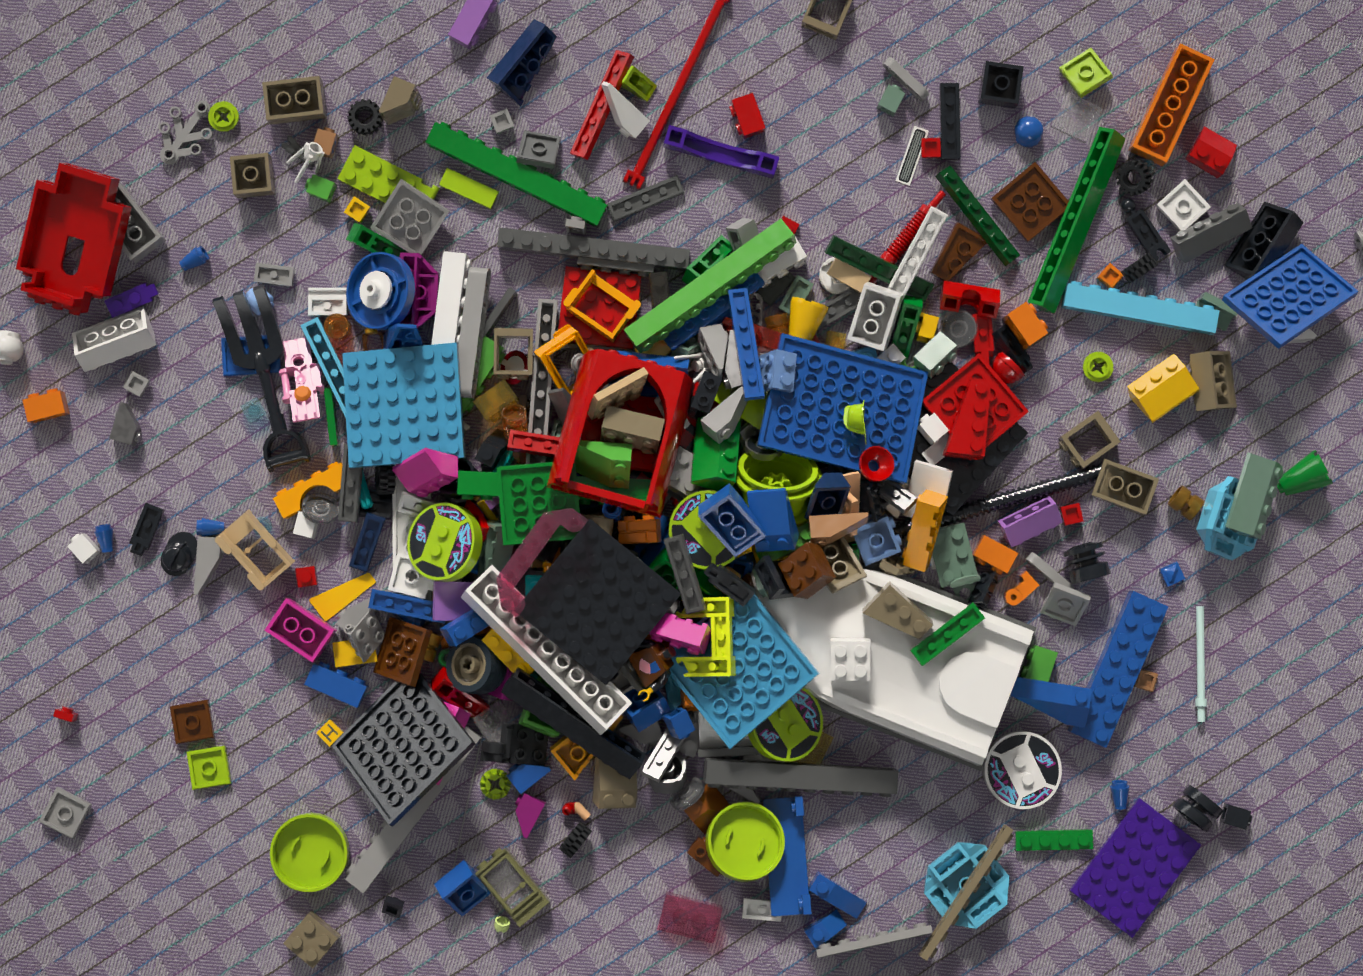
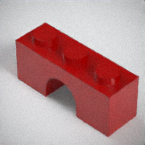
(982, 298)

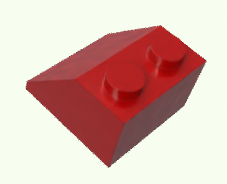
(1211, 152)

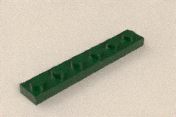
(977, 215)
(874, 265)

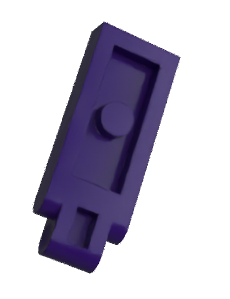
(131, 299)

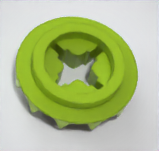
(214, 117)
(1106, 369)
(494, 774)

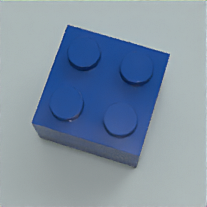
(645, 713)

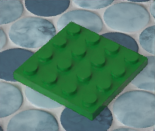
(526, 497)

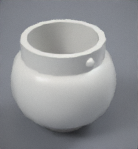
(10, 347)

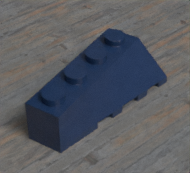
(522, 61)

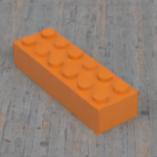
(1171, 104)

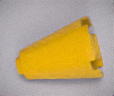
(805, 317)

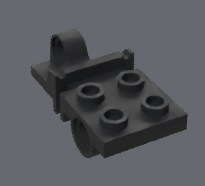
(516, 746)

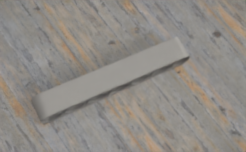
(473, 328)

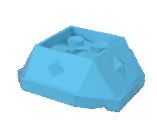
(1213, 519)
(945, 879)

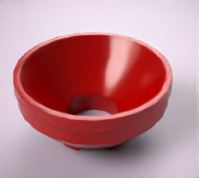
(884, 460)

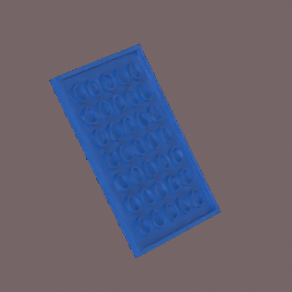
(825, 382)

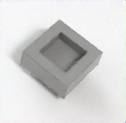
(502, 121)
(136, 384)

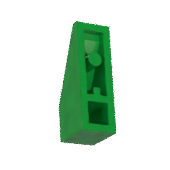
(371, 241)
(711, 256)
(907, 324)

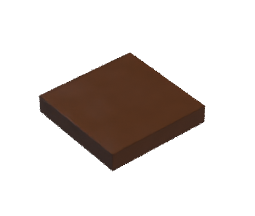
(192, 721)

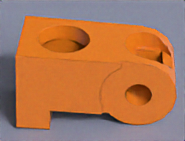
(1021, 590)

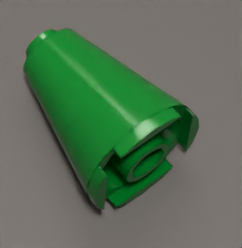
(1305, 476)

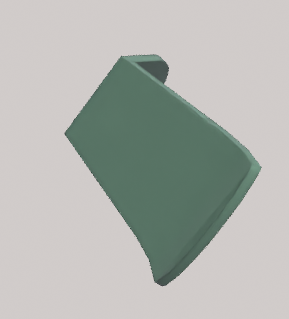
(964, 582)

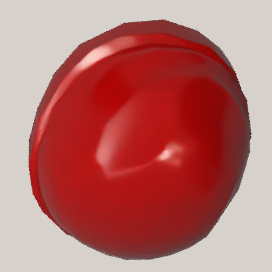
(1007, 368)

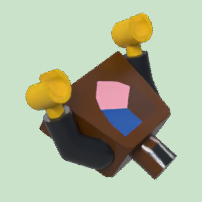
(652, 665)

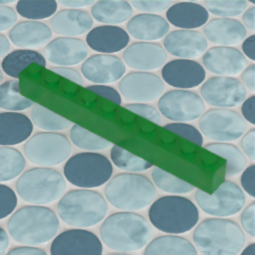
(515, 174)
(1076, 220)
(486, 486)

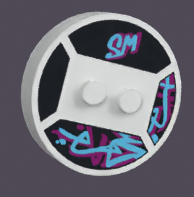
(1022, 769)

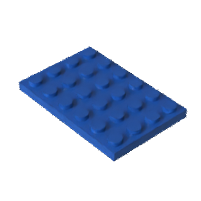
(1290, 296)

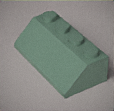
(1254, 496)

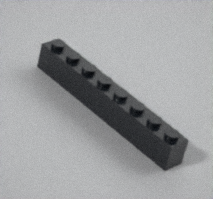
(557, 713)

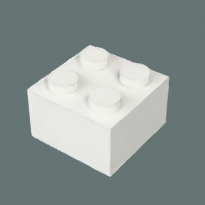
(850, 659)

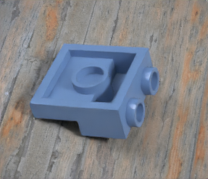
(877, 540)

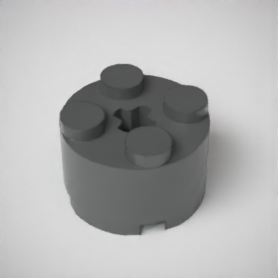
(673, 778)

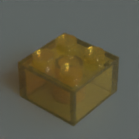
(494, 400)

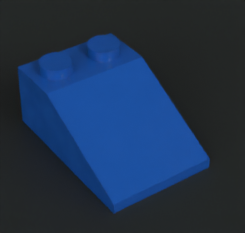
(776, 518)
(731, 520)

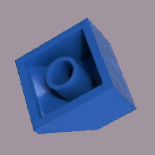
(462, 888)

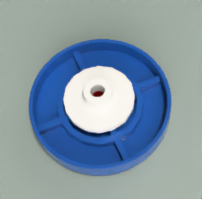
(380, 290)

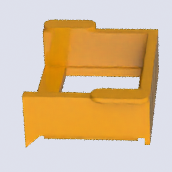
(576, 294)
(560, 339)

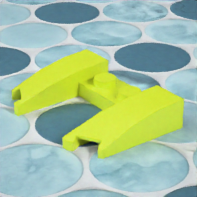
(722, 659)

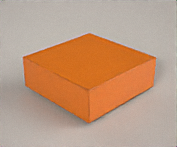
(1110, 276)

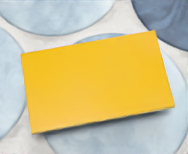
(345, 655)

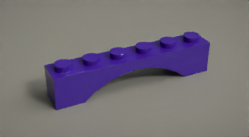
(739, 158)

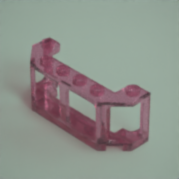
(529, 550)

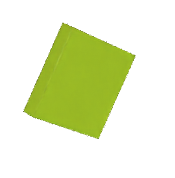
(1086, 72)
(209, 767)

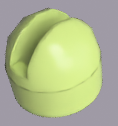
(498, 924)

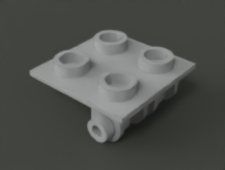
(365, 635)

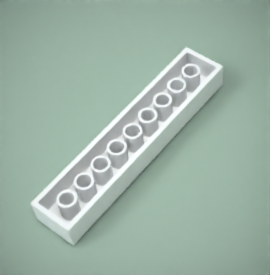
(577, 686)

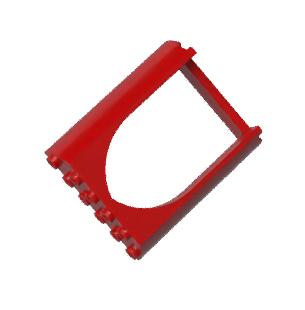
(595, 371)

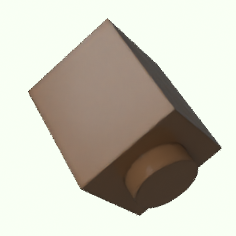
(327, 140)

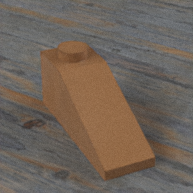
(829, 528)

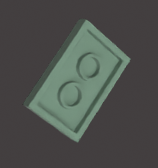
(953, 554)

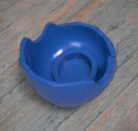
(1028, 131)

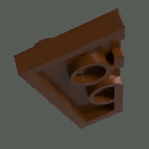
(957, 251)

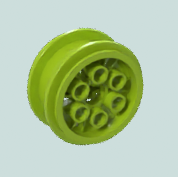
(787, 472)

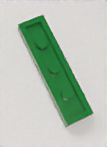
(947, 634)
(1053, 839)

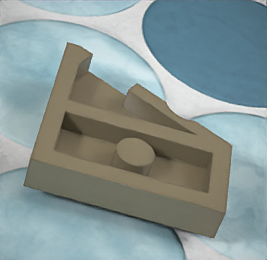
(894, 565)

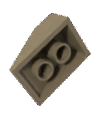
(1125, 487)
(844, 565)
(613, 789)

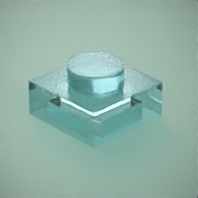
(253, 410)

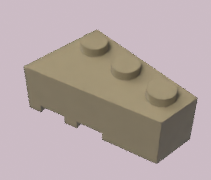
(898, 612)

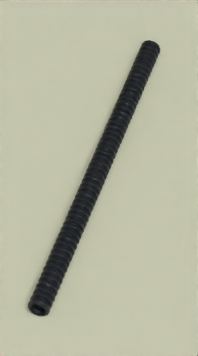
(1012, 497)

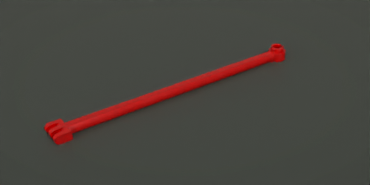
(674, 96)

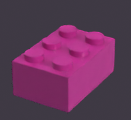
(300, 630)

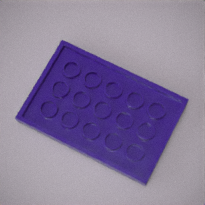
(1135, 867)

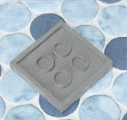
(410, 218)

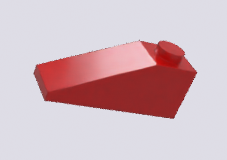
(469, 702)

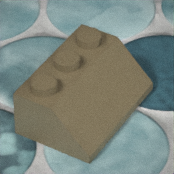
(400, 101)
(1215, 380)

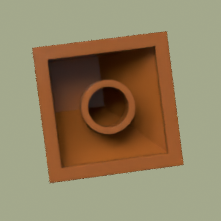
(706, 808)

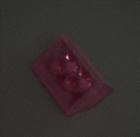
(690, 917)

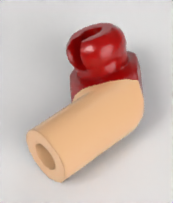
(575, 808)

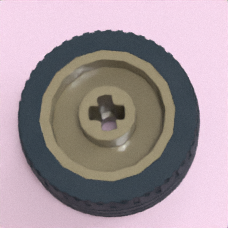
(474, 667)

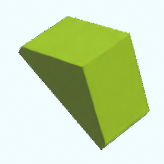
(638, 84)

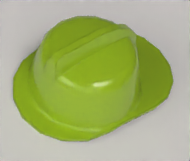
(854, 418)

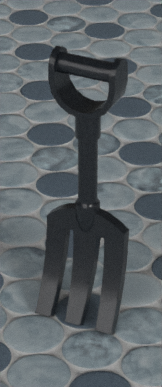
(260, 360)

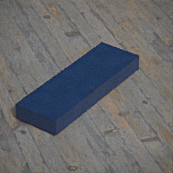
(367, 542)

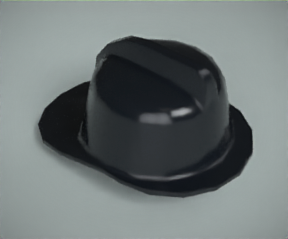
(179, 553)

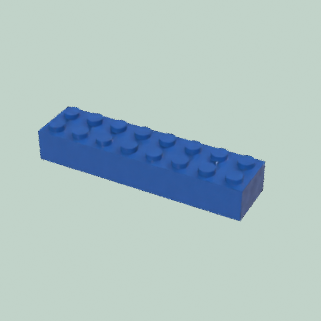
(1120, 665)

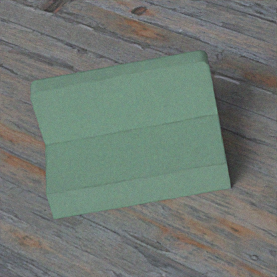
(1225, 313)

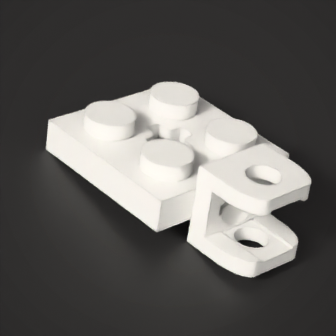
(400, 582)

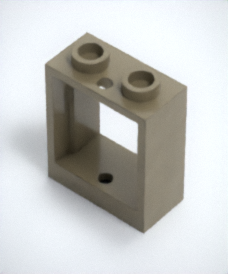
(822, 27)
(513, 333)
(1104, 429)

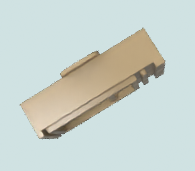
(236, 532)

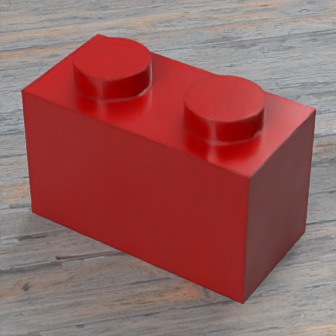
(747, 115)

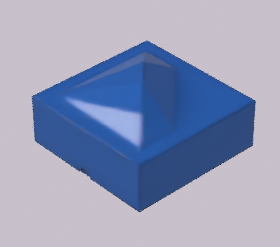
(1172, 574)

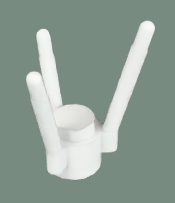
(312, 152)
(699, 364)

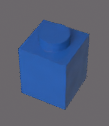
(679, 723)

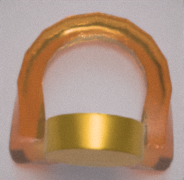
(368, 332)

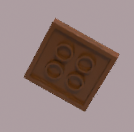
(1030, 202)
(402, 651)

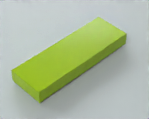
(469, 188)

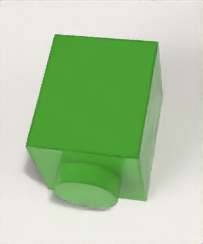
(320, 188)

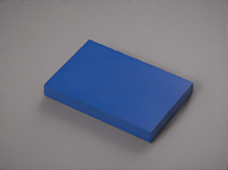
(231, 369)

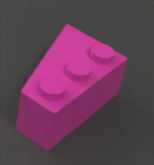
(682, 633)

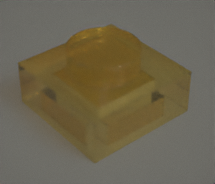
(835, 339)

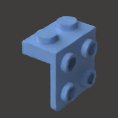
(778, 370)

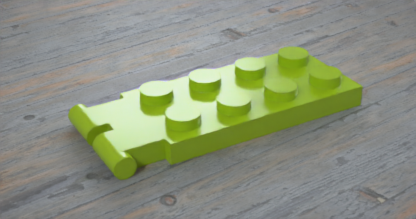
(377, 176)

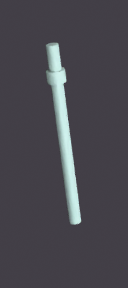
(1200, 701)

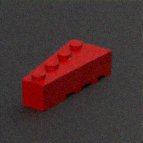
(970, 424)

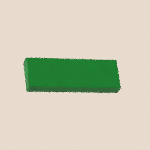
(331, 417)

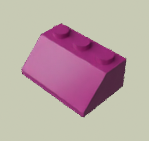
(427, 471)

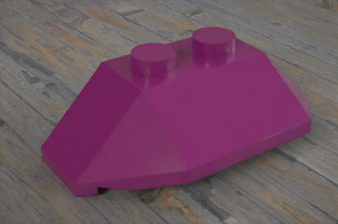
(426, 289)

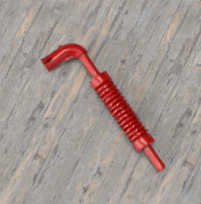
(906, 237)

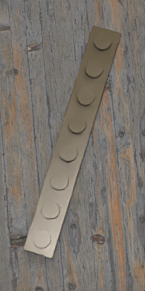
(971, 885)

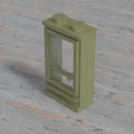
(512, 886)

